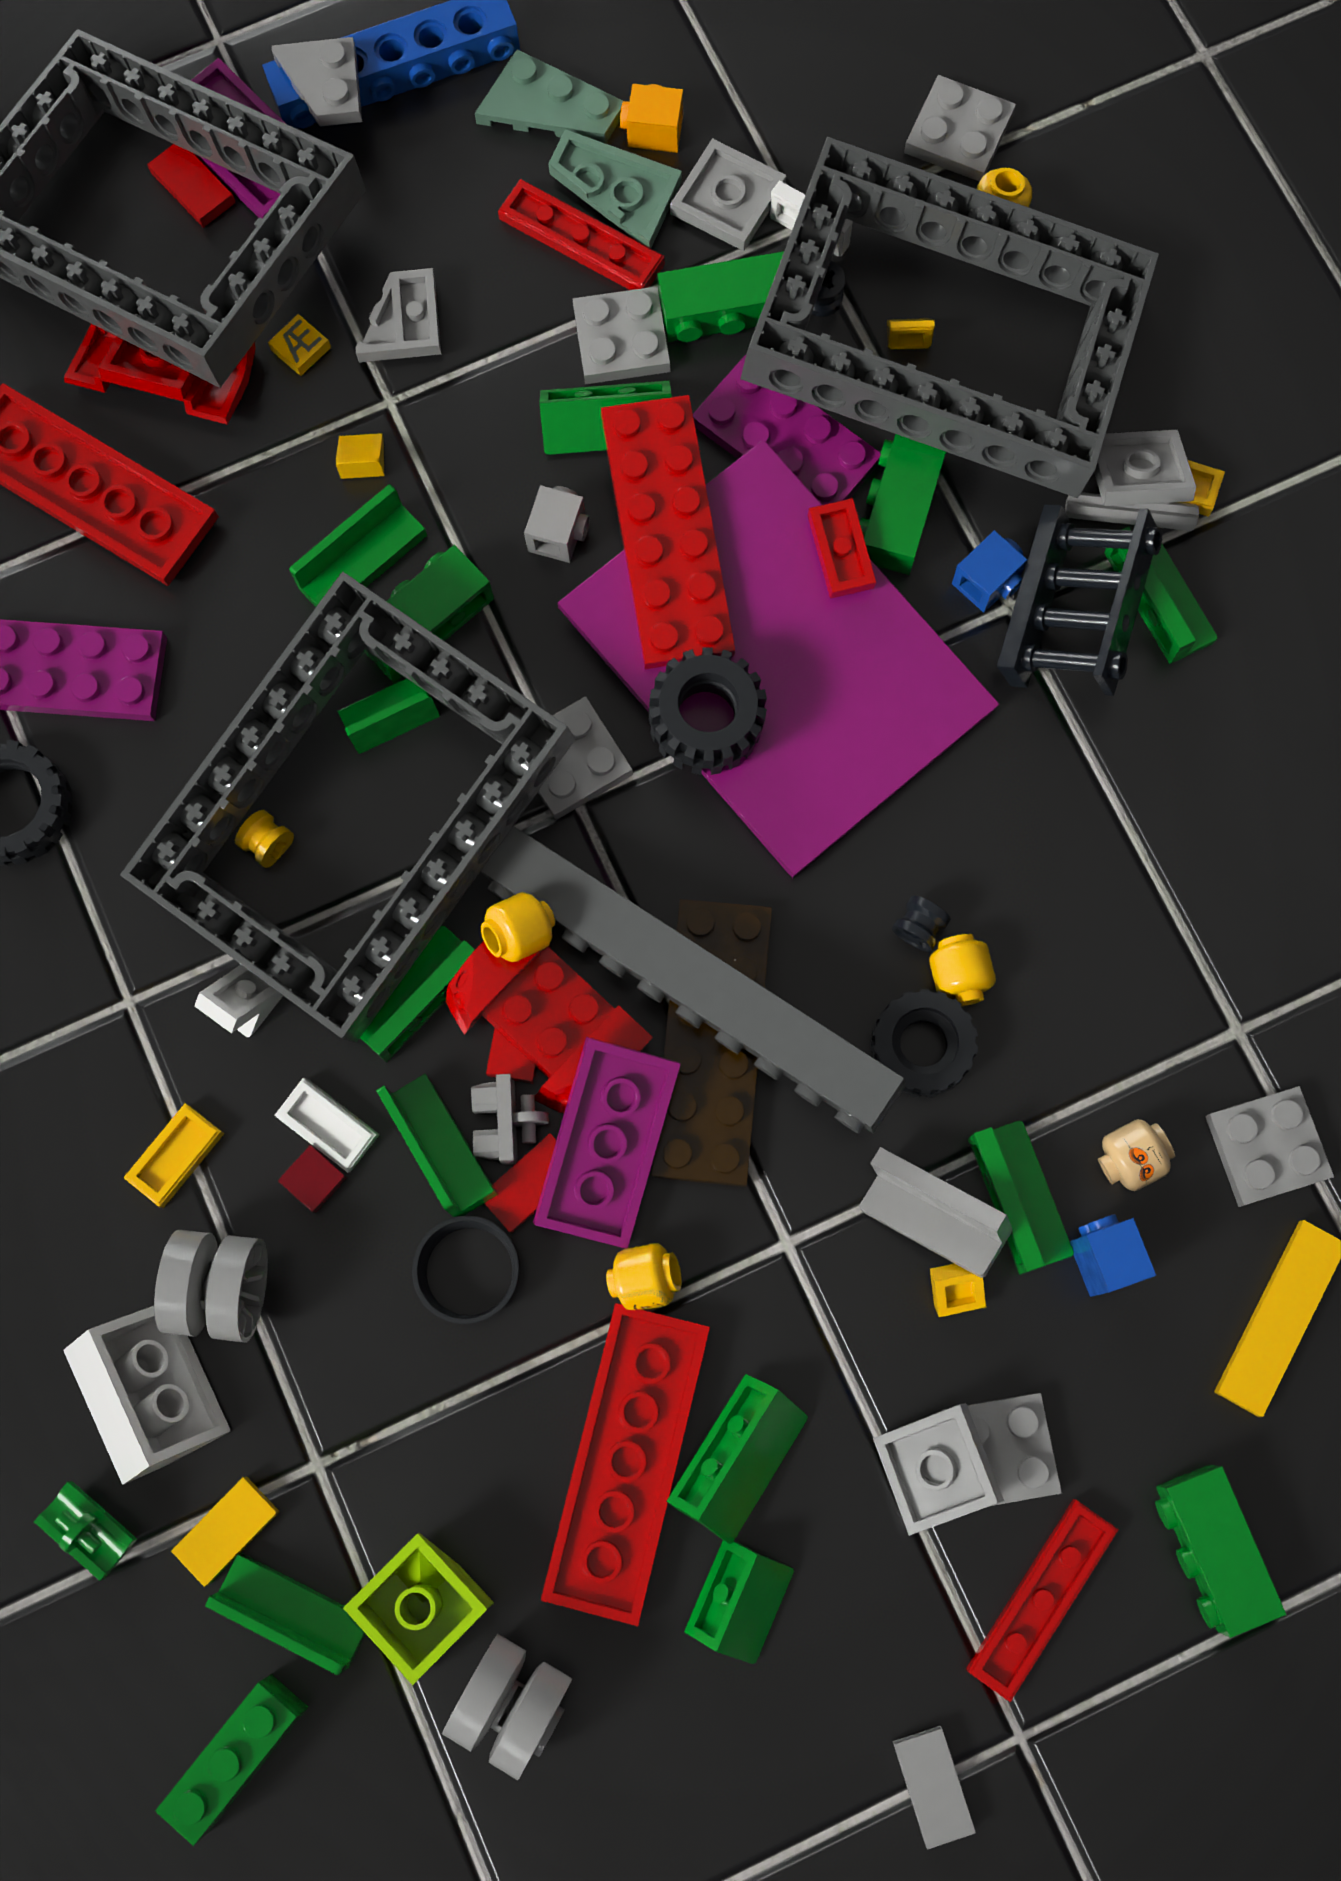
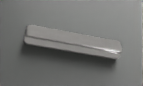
(1171, 516)

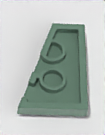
(548, 99)
(617, 183)

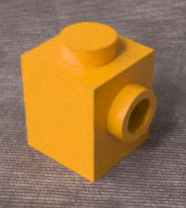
(653, 117)

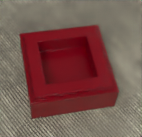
(312, 1179)

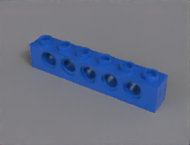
(414, 52)

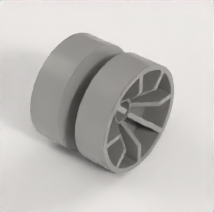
(211, 1285)
(517, 1711)

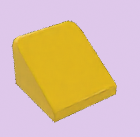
(910, 333)
(360, 456)

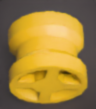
(264, 838)

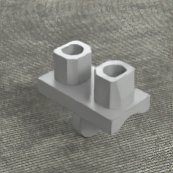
(500, 1099)

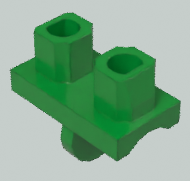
(85, 1530)

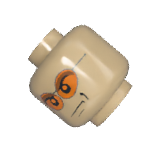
(1136, 1155)

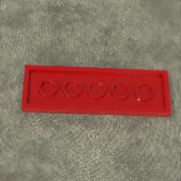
(98, 489)
(666, 529)
(625, 1465)

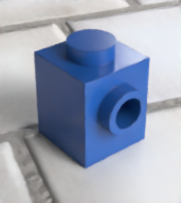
(990, 571)

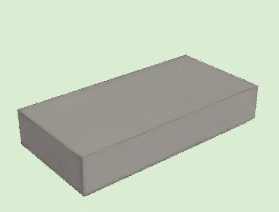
(934, 1787)

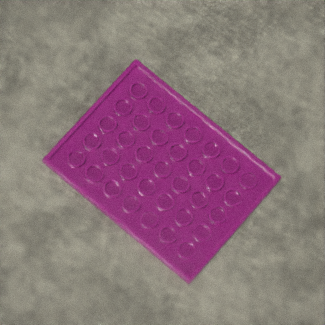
(850, 681)

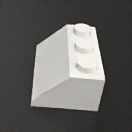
(145, 1393)

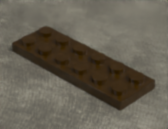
(714, 1092)

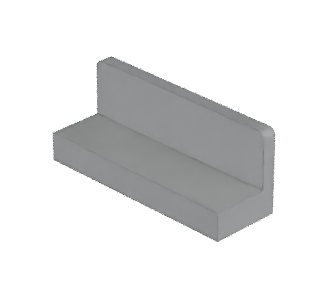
(935, 1214)

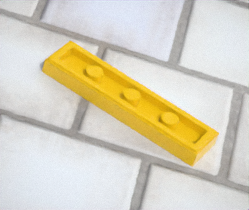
(1280, 1318)

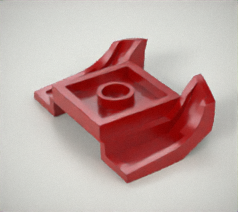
(110, 359)
(541, 1011)

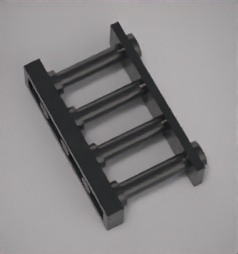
(1046, 575)

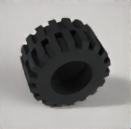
(716, 676)

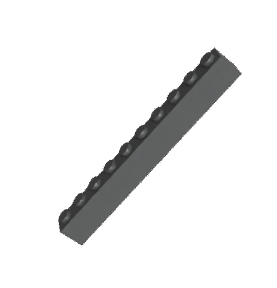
(698, 983)

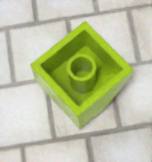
(418, 1606)

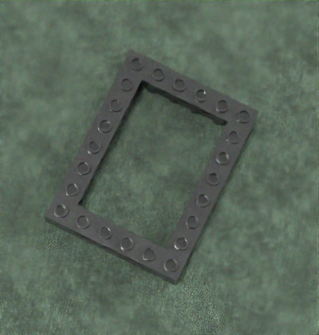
(94, 77)
(982, 232)
(257, 744)

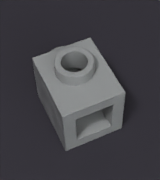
(556, 523)

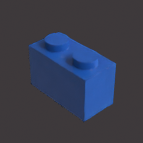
(1111, 1255)

